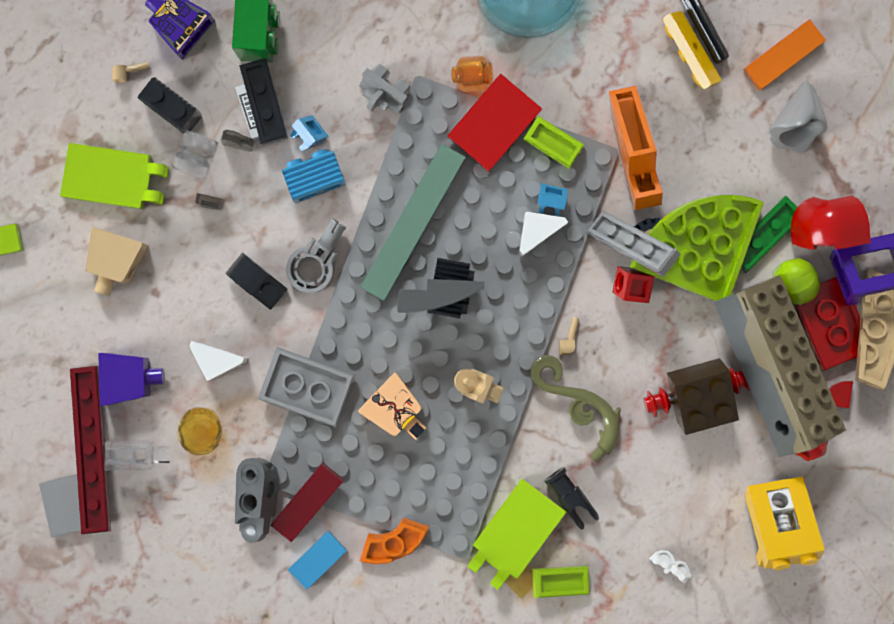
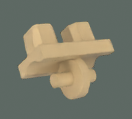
(477, 385)

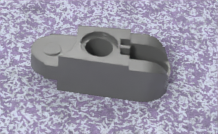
(255, 480)

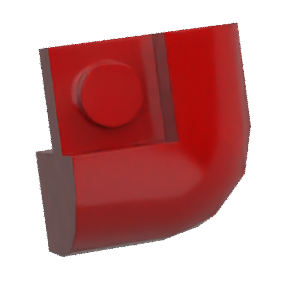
(830, 223)

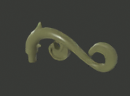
(610, 436)

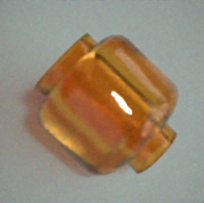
(472, 73)

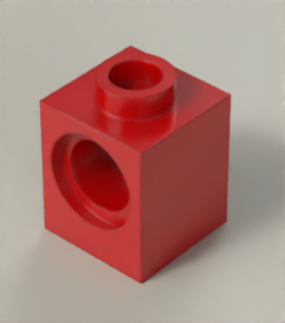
(632, 285)

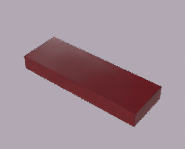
(307, 502)

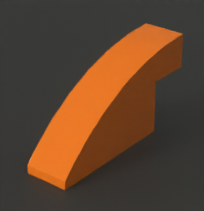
(636, 148)

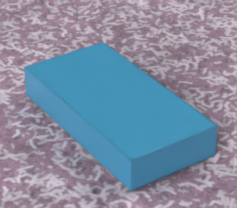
(317, 559)

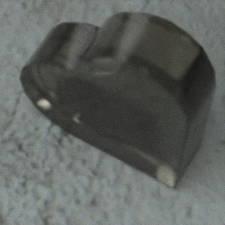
(236, 140)

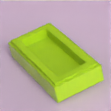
(553, 142)
(561, 581)

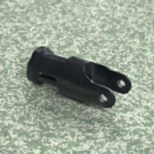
(570, 496)

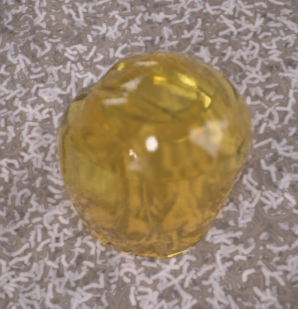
(199, 431)

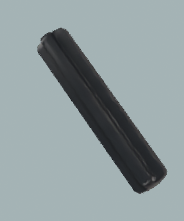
(706, 30)

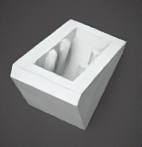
(537, 229)
(215, 361)

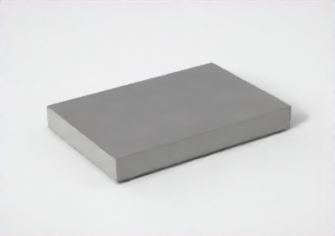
(306, 387)

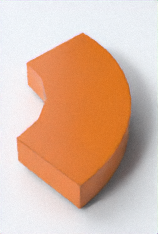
(394, 544)

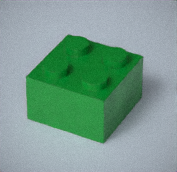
(255, 30)

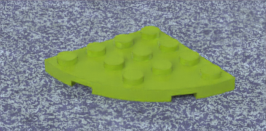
(712, 243)

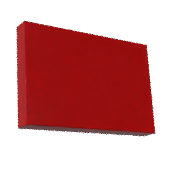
(494, 122)
(830, 325)

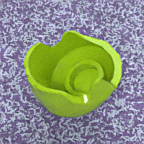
(800, 280)

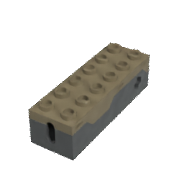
(780, 369)

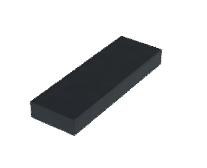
(263, 101)

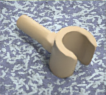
(119, 72)
(567, 347)

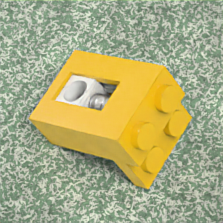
(788, 547)

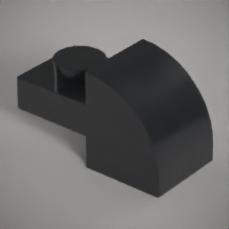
(256, 281)

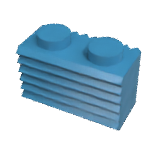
(313, 175)

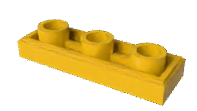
(691, 50)

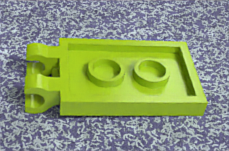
(110, 176)
(516, 532)

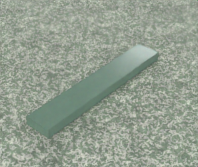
(413, 222)

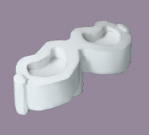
(667, 561)

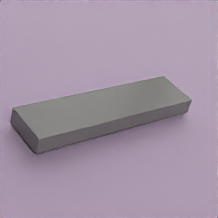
(633, 243)

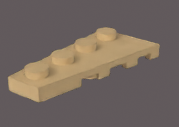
(876, 337)

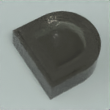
(209, 202)

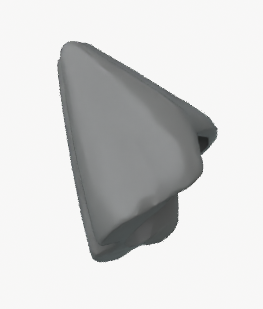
(799, 121)

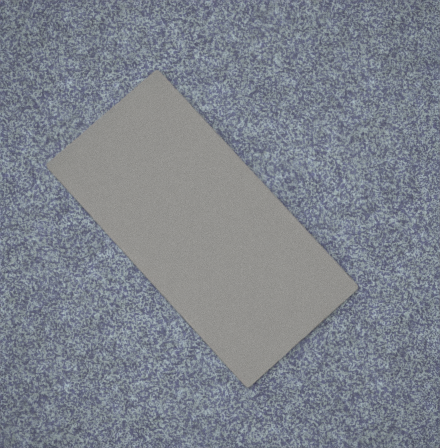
(457, 460)

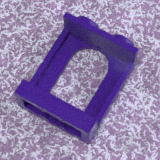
(847, 275)

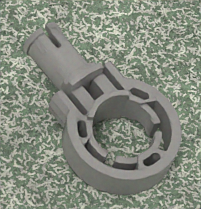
(326, 243)

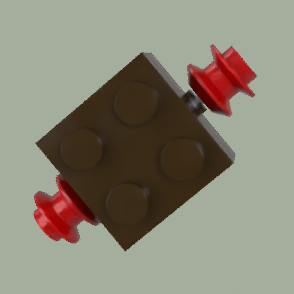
(700, 396)

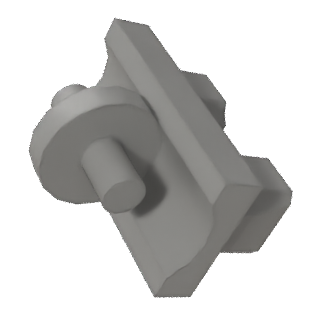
(381, 92)

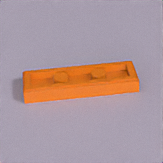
(784, 54)

